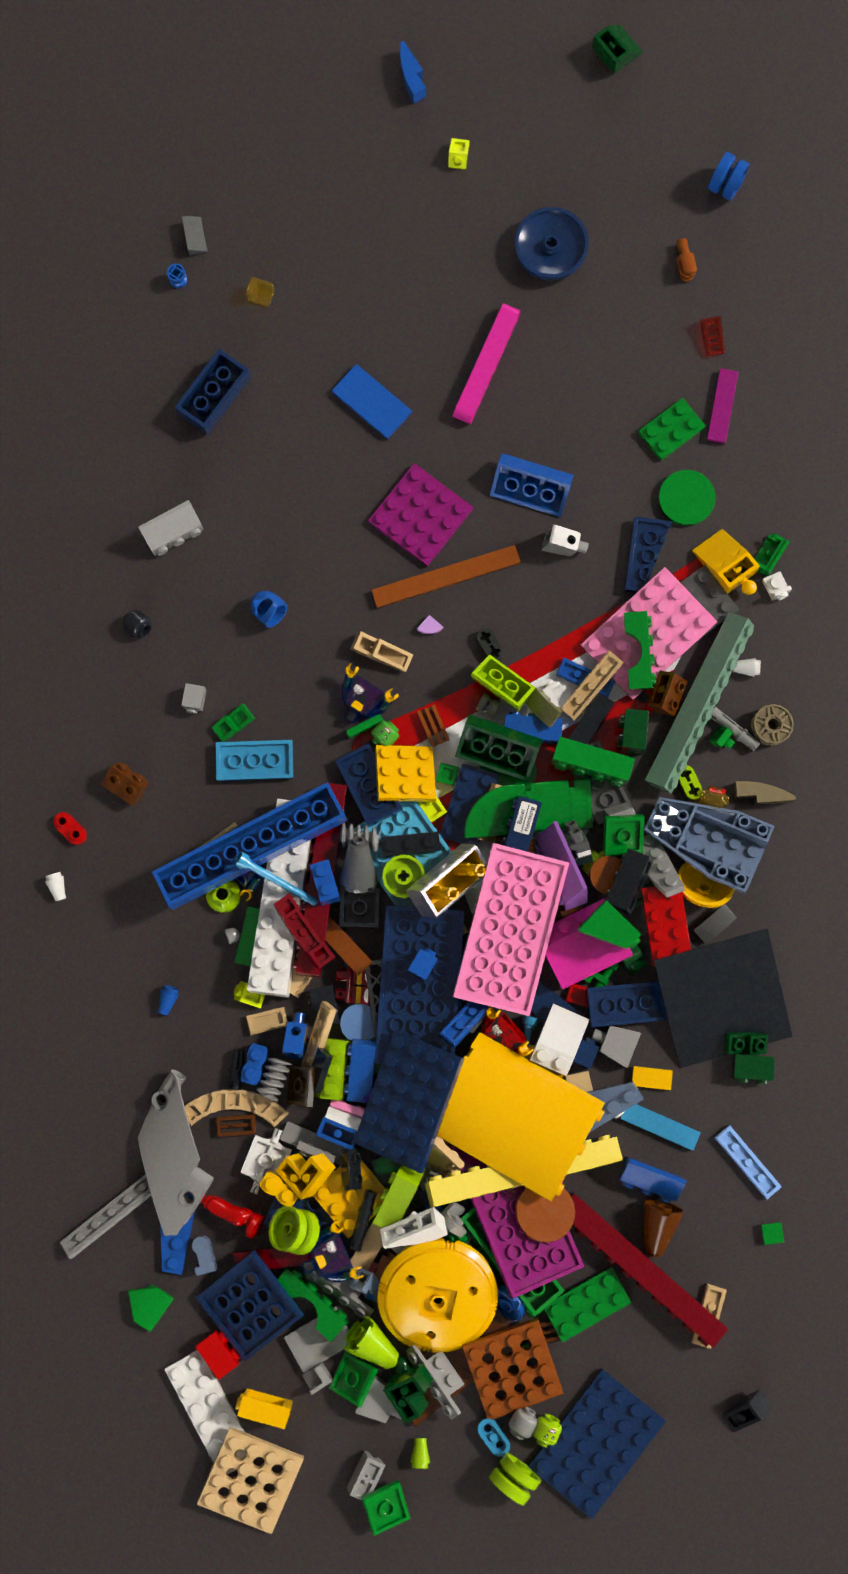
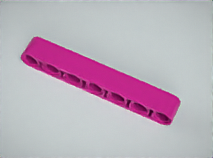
(486, 363)

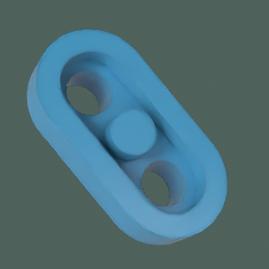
(493, 1436)

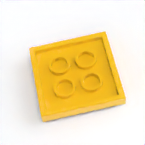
(405, 773)
(344, 1203)

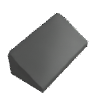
(194, 235)

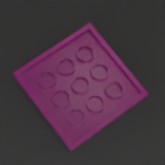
(420, 514)

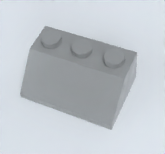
(171, 528)

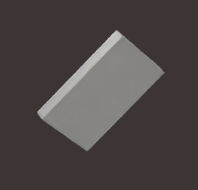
(311, 1346)

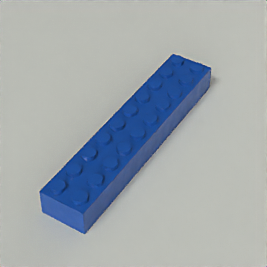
(260, 839)

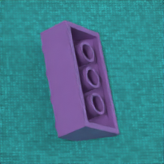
(553, 845)

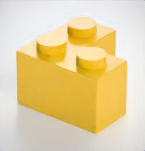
(305, 1176)

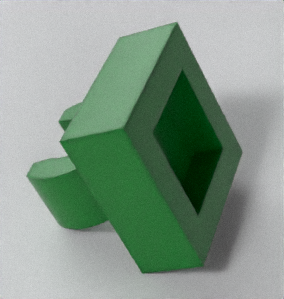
(721, 738)

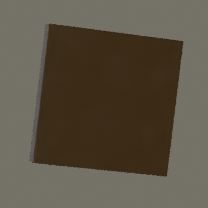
(301, 1085)

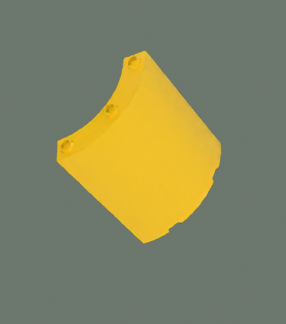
(518, 1117)

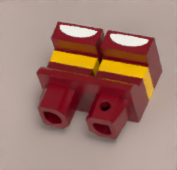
(352, 993)

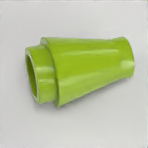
(420, 1454)

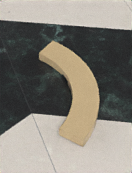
(238, 1100)

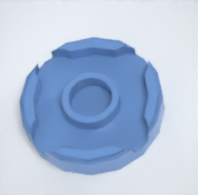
(357, 1022)

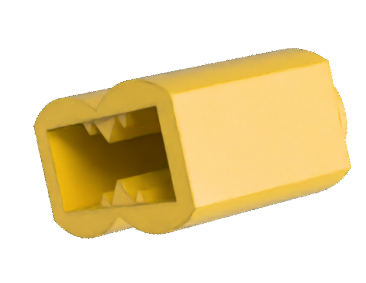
(276, 1186)

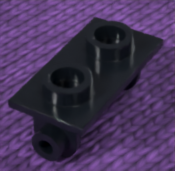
(351, 1160)

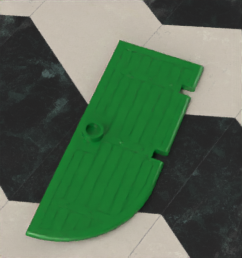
(558, 800)

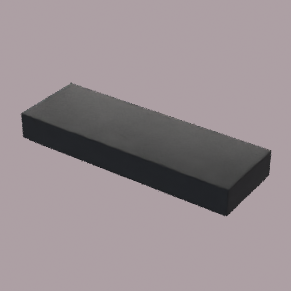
(592, 719)

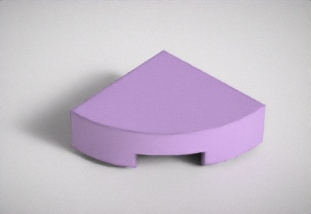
(430, 626)

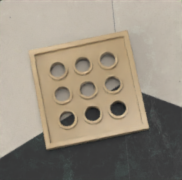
(275, 1500)

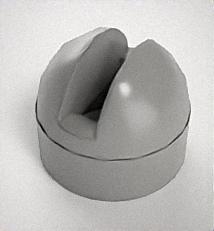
(232, 935)

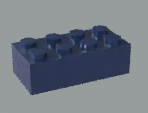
(213, 391)

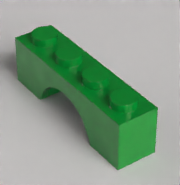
(641, 675)
(330, 1320)

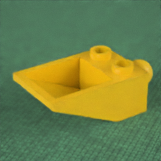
(725, 561)

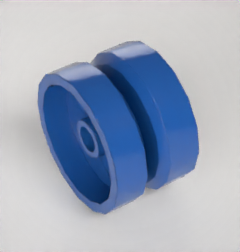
(728, 176)

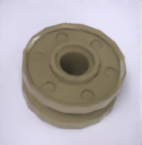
(780, 717)

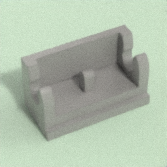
(365, 1475)

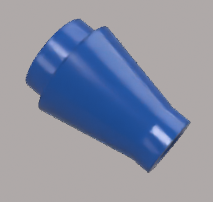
(168, 997)

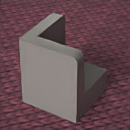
(317, 1378)

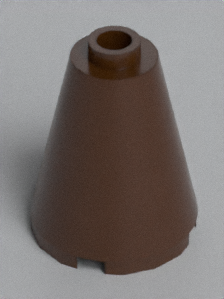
(659, 1225)

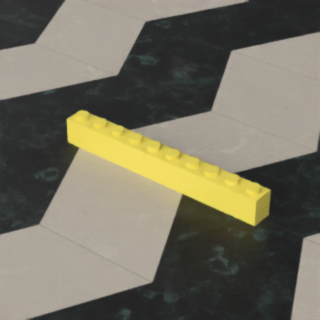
(489, 1180)

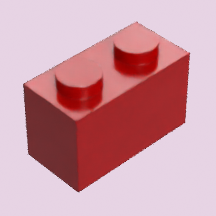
(218, 1354)

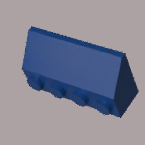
(531, 485)

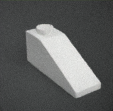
(415, 1229)

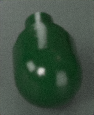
(402, 1364)

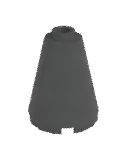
(358, 867)

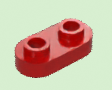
(69, 828)

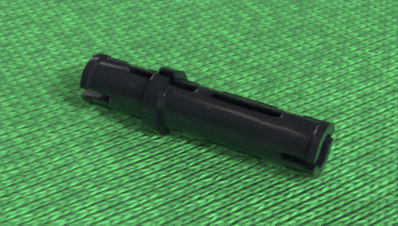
(361, 1225)

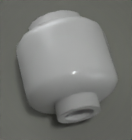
(523, 1423)

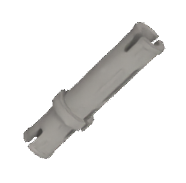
(738, 732)

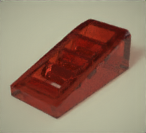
(718, 328)

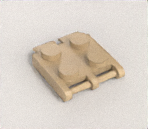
(444, 1158)

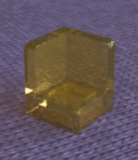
(260, 292)

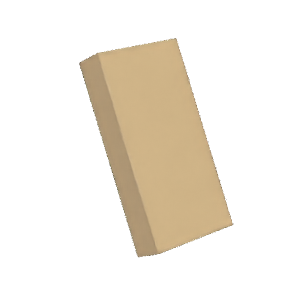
(267, 1020)

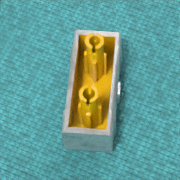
(448, 881)

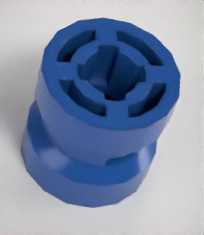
(177, 280)

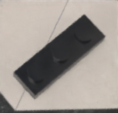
(410, 844)

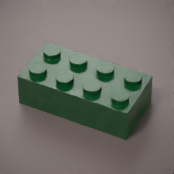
(498, 747)

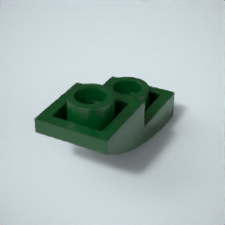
(747, 1042)

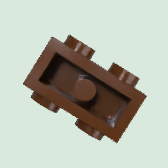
(667, 693)
(125, 783)

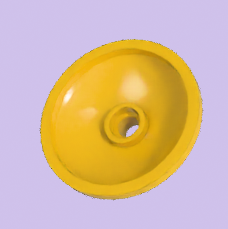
(694, 881)

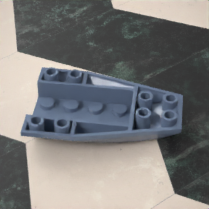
(712, 840)

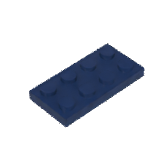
(360, 776)
(469, 788)
(625, 1004)

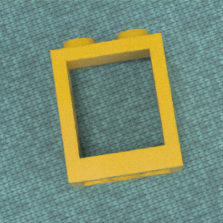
(264, 1408)

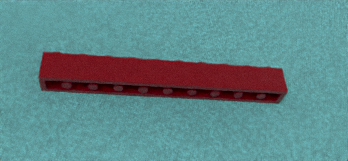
(325, 848)
(648, 1274)

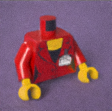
(502, 1030)

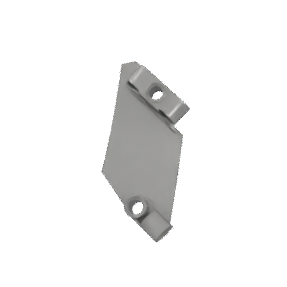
(171, 1157)

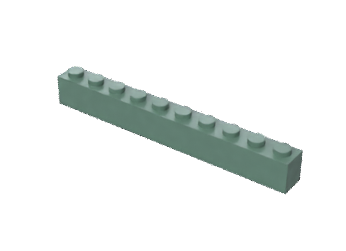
(700, 702)

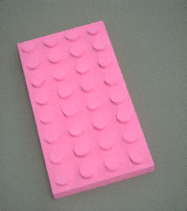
(510, 929)

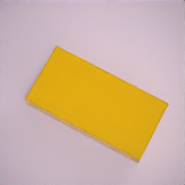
(652, 1078)

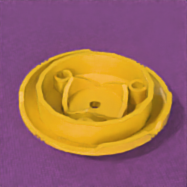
(438, 1272)

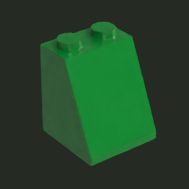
(611, 927)

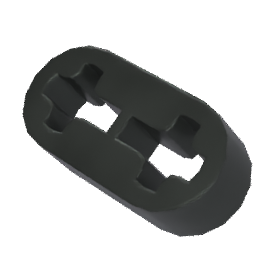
(493, 643)

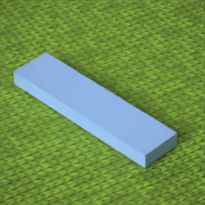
(748, 1162)

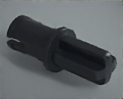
(236, 1069)

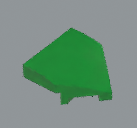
(148, 1305)

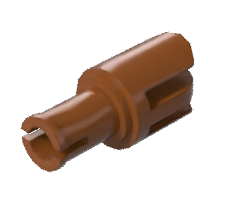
(685, 260)

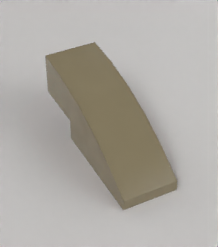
(761, 793)

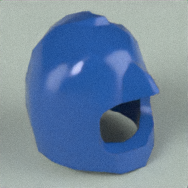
(268, 608)

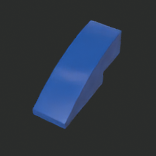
(412, 74)

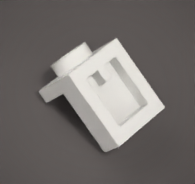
(776, 586)

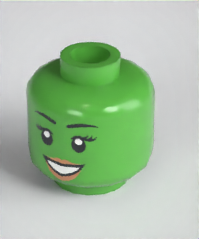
(385, 733)

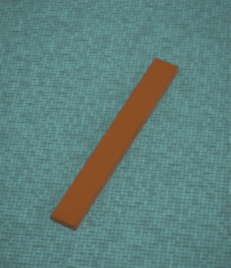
(446, 576)

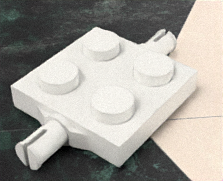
(264, 1156)

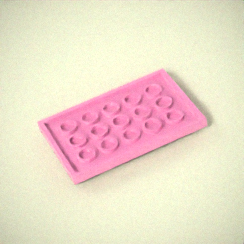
(676, 626)

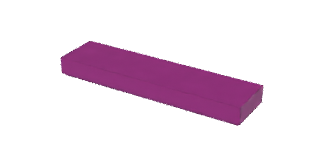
(722, 406)

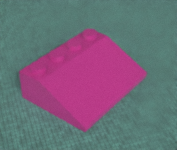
(578, 955)

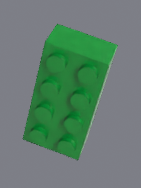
(593, 762)

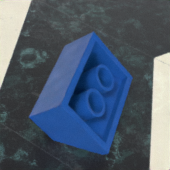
(651, 1180)

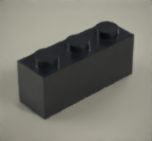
(629, 880)

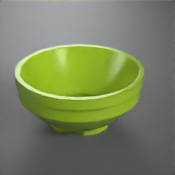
(227, 904)

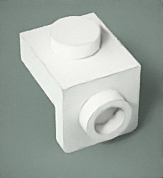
(548, 688)

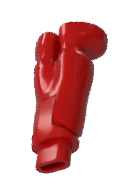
(234, 1214)

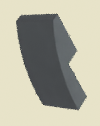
(715, 923)

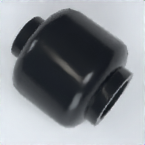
(137, 624)

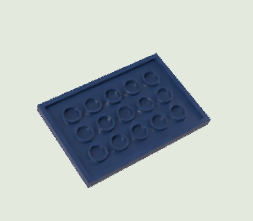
(408, 1101)
(597, 1443)

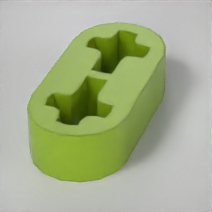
(693, 780)

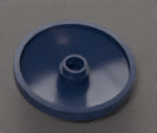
(551, 243)

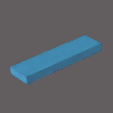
(661, 1126)

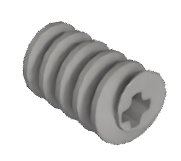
(347, 834)
(273, 1078)

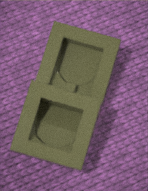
(542, 707)

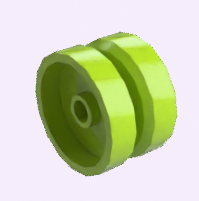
(395, 869)
(294, 1230)
(515, 1479)

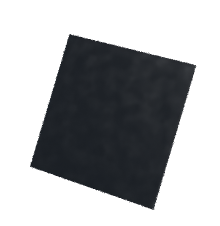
(722, 992)

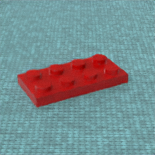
(665, 923)

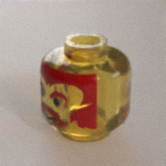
(714, 797)

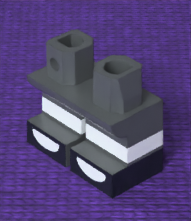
(577, 843)

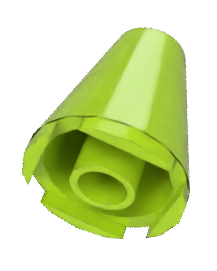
(371, 1344)

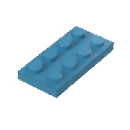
(254, 760)

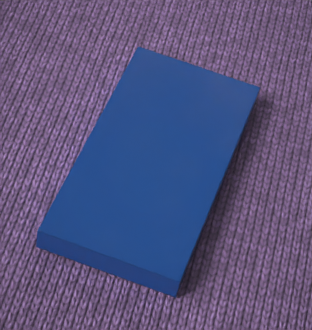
(372, 401)

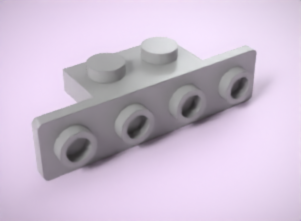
(310, 1144)
(343, 1291)
(444, 1378)

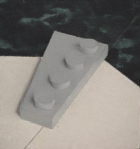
(662, 871)

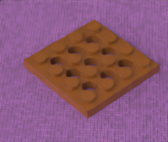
(493, 1344)

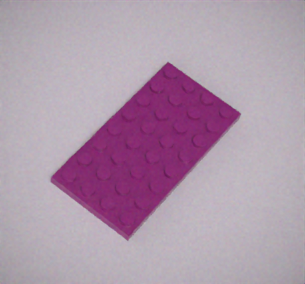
(521, 1260)

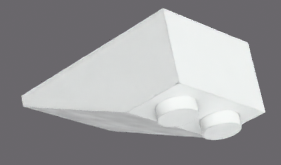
(559, 1039)

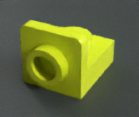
(458, 153)
(243, 995)

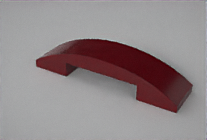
(302, 931)

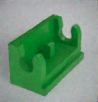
(770, 553)

